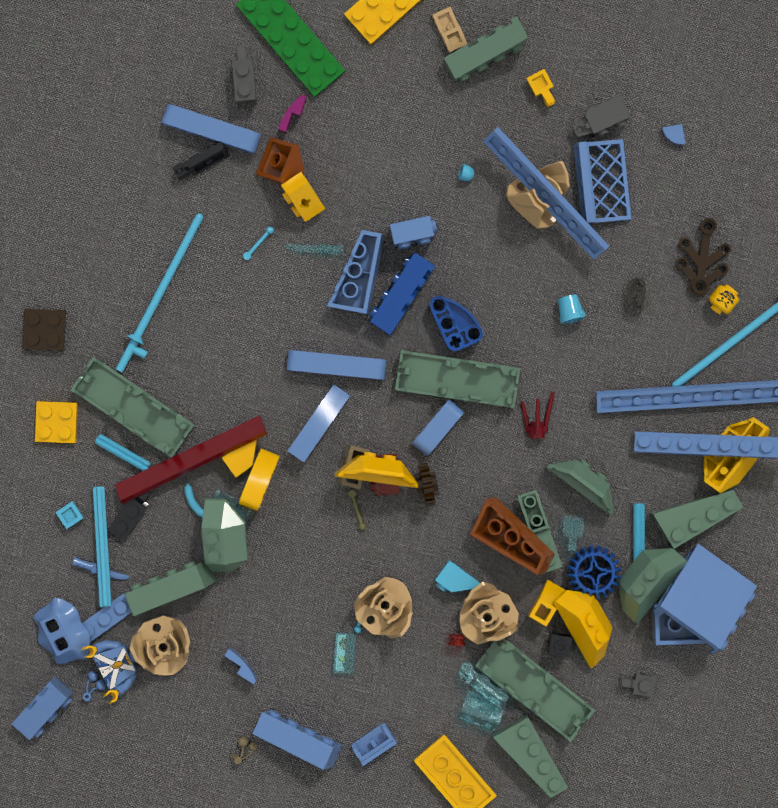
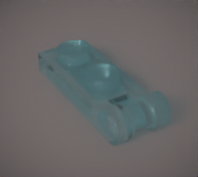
(482, 685)

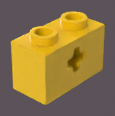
(302, 196)

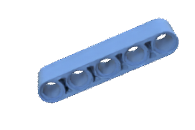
(211, 128)
(336, 364)

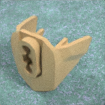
(529, 204)
(485, 601)
(393, 619)
(147, 641)

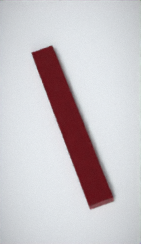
(191, 459)

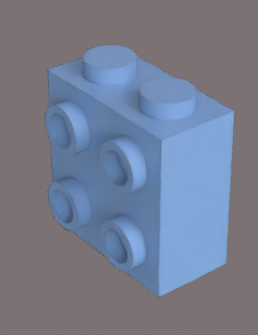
(413, 231)

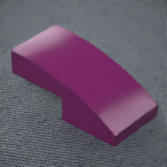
(295, 109)

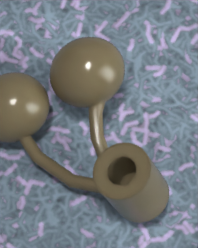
(243, 742)

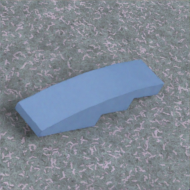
(318, 423)

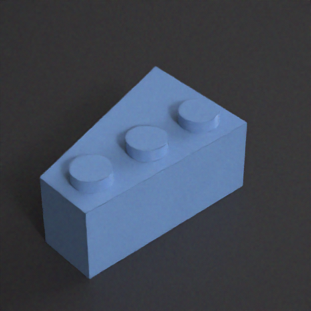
(43, 708)

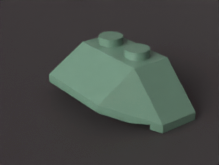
(585, 481)
(223, 536)
(647, 580)

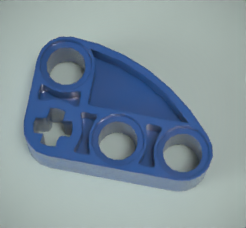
(461, 320)

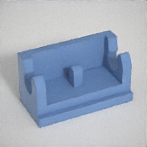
(373, 743)

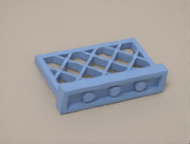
(586, 186)

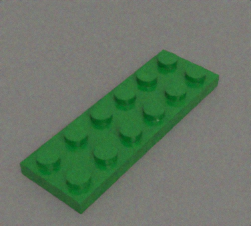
(293, 42)

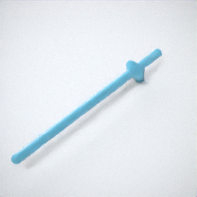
(137, 336)
(726, 346)

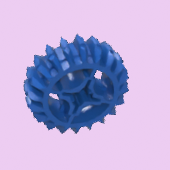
(603, 571)

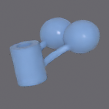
(100, 684)

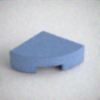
(674, 134)

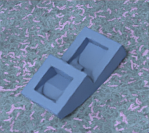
(245, 670)

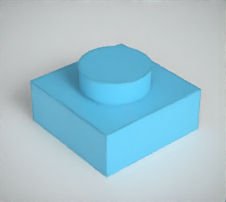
(69, 515)

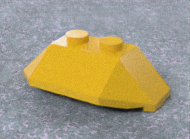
(379, 470)
(726, 472)
(586, 623)

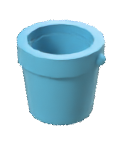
(570, 309)

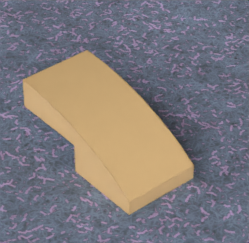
(449, 29)

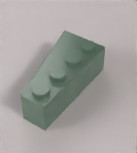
(486, 50)
(169, 588)
(527, 749)

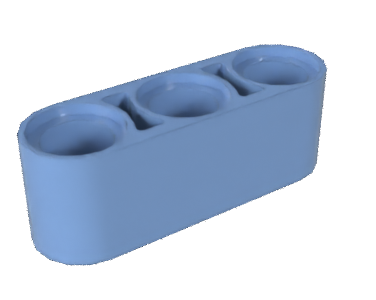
(438, 427)

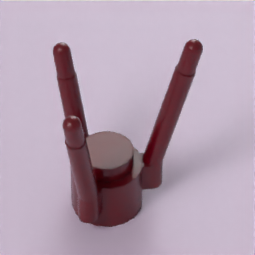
(537, 428)

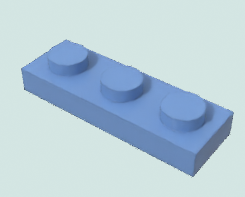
(107, 617)

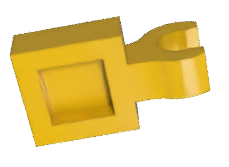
(540, 85)

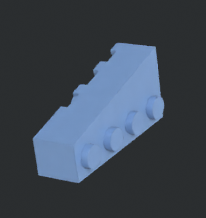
(358, 281)
(297, 740)

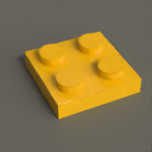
(56, 422)

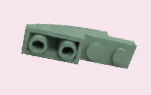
(537, 523)

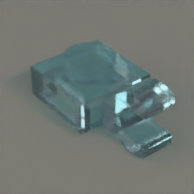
(572, 528)

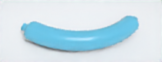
(192, 502)

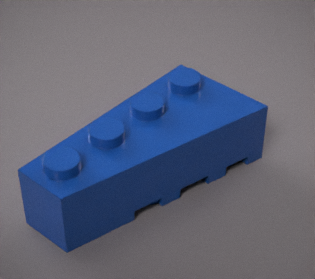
(402, 293)

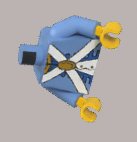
(115, 665)

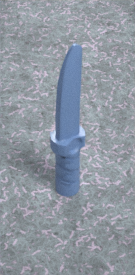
(93, 568)

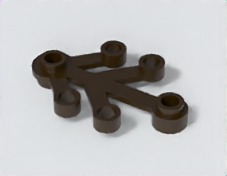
(702, 261)

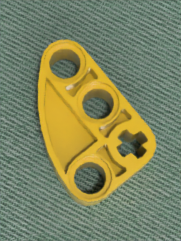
(259, 479)

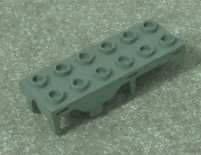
(457, 379)
(132, 407)
(535, 687)

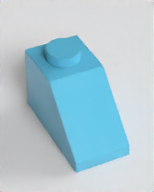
(454, 578)

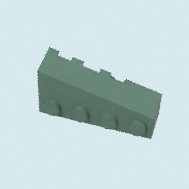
(693, 517)

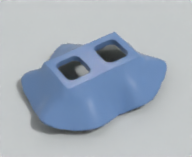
(69, 628)

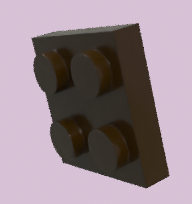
(44, 329)

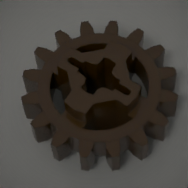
(427, 484)

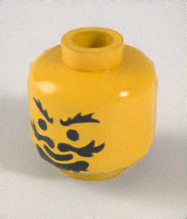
(723, 299)

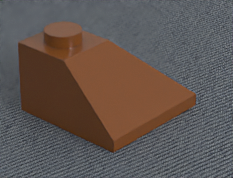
(280, 161)

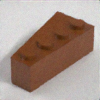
(511, 537)

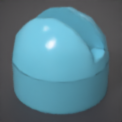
(466, 173)

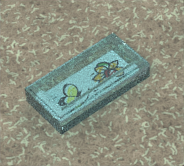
(344, 653)

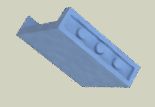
(707, 598)

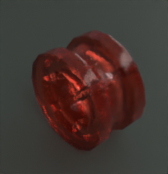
(457, 640)

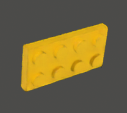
(375, 17)
(454, 775)

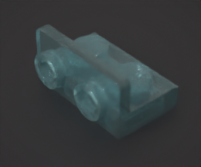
(480, 711)

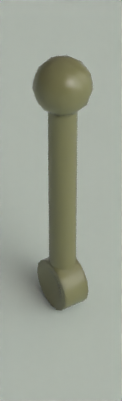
(352, 494)

